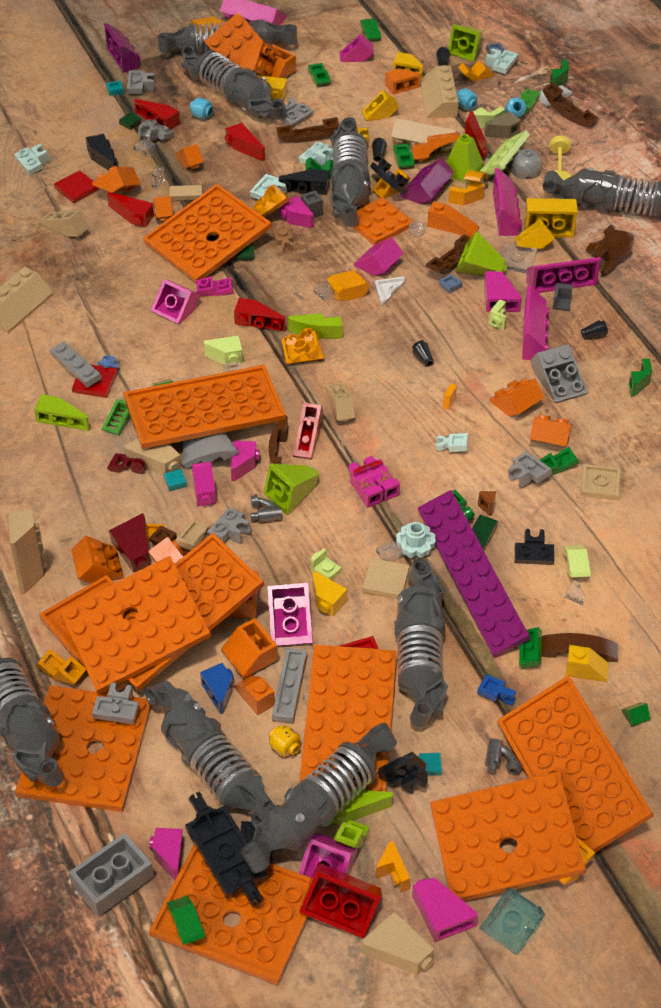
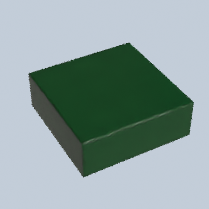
(129, 121)

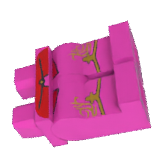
(373, 480)

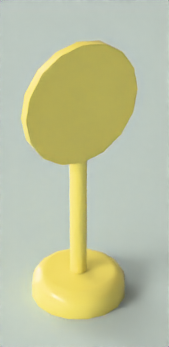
(560, 145)

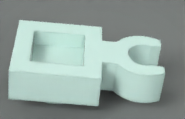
(455, 442)

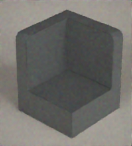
(313, 202)
(562, 297)

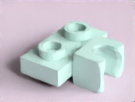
(501, 61)
(319, 152)
(32, 159)
(267, 180)

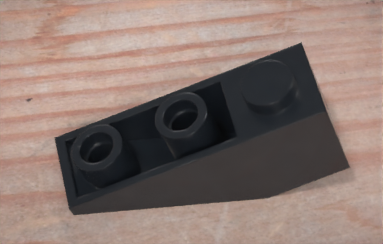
(100, 151)
(307, 181)

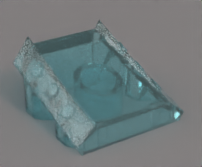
(513, 920)

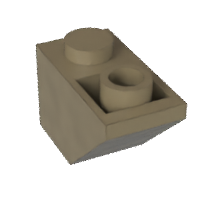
(503, 126)

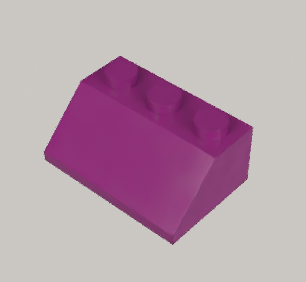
(121, 49)
(428, 182)

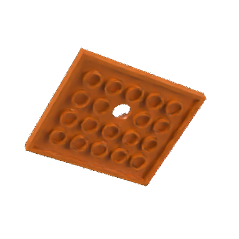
(215, 212)
(123, 648)
(90, 778)
(526, 810)
(265, 933)

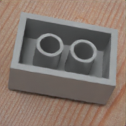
(111, 874)

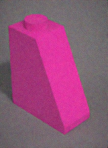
(499, 287)
(442, 909)

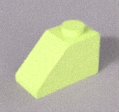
(224, 350)

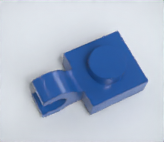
(495, 688)

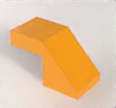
(477, 72)
(384, 190)
(463, 196)
(59, 669)

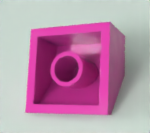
(380, 257)
(175, 301)
(329, 853)

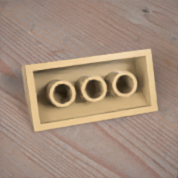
(439, 93)
(418, 133)
(21, 297)
(26, 548)

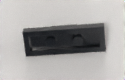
(396, 183)

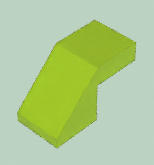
(352, 834)

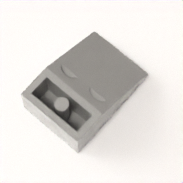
(559, 373)

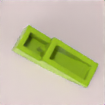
(325, 327)

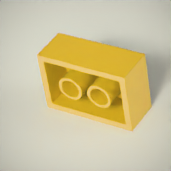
(557, 215)

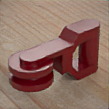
(136, 464)

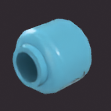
(467, 99)
(515, 106)
(201, 108)

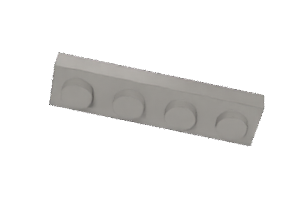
(75, 364)
(289, 685)

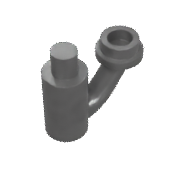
(270, 513)
(493, 758)

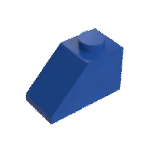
(218, 685)

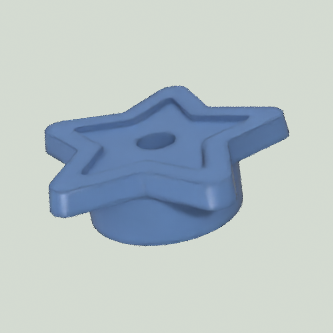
(109, 361)

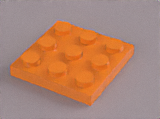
(233, 38)
(381, 221)

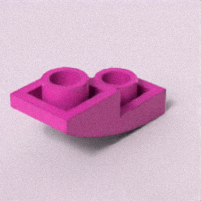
(209, 287)

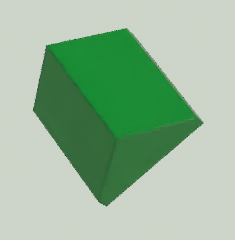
(637, 713)

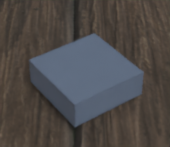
(497, 46)
(450, 283)

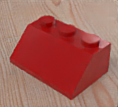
(340, 900)

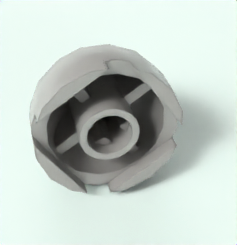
(526, 164)

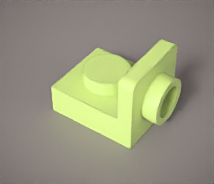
(498, 315)
(324, 565)

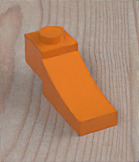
(422, 150)

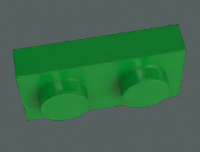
(531, 651)

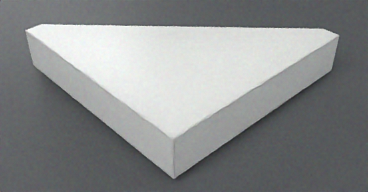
(387, 288)

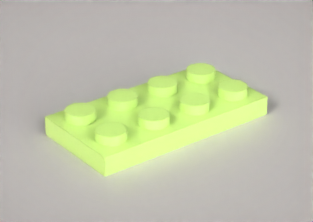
(504, 153)

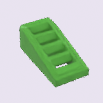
(118, 405)

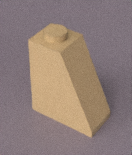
(157, 459)
(398, 946)

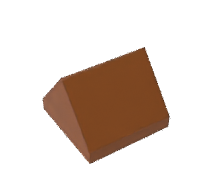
(487, 501)

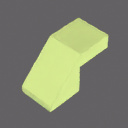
(483, 116)
(577, 561)

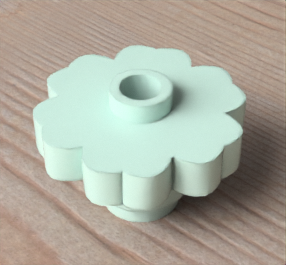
(415, 540)

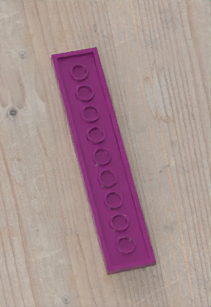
(474, 574)

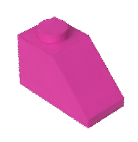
(357, 50)
(297, 213)
(245, 459)
(203, 484)
(167, 849)

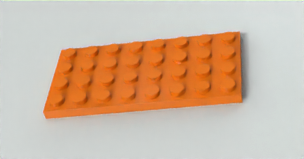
(203, 406)
(217, 585)
(346, 699)
(562, 735)

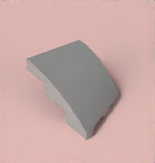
(207, 449)

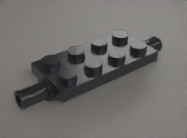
(220, 847)

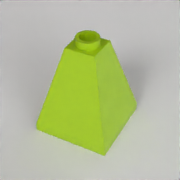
(465, 41)
(464, 157)
(480, 257)
(289, 484)

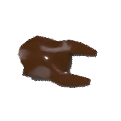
(612, 247)

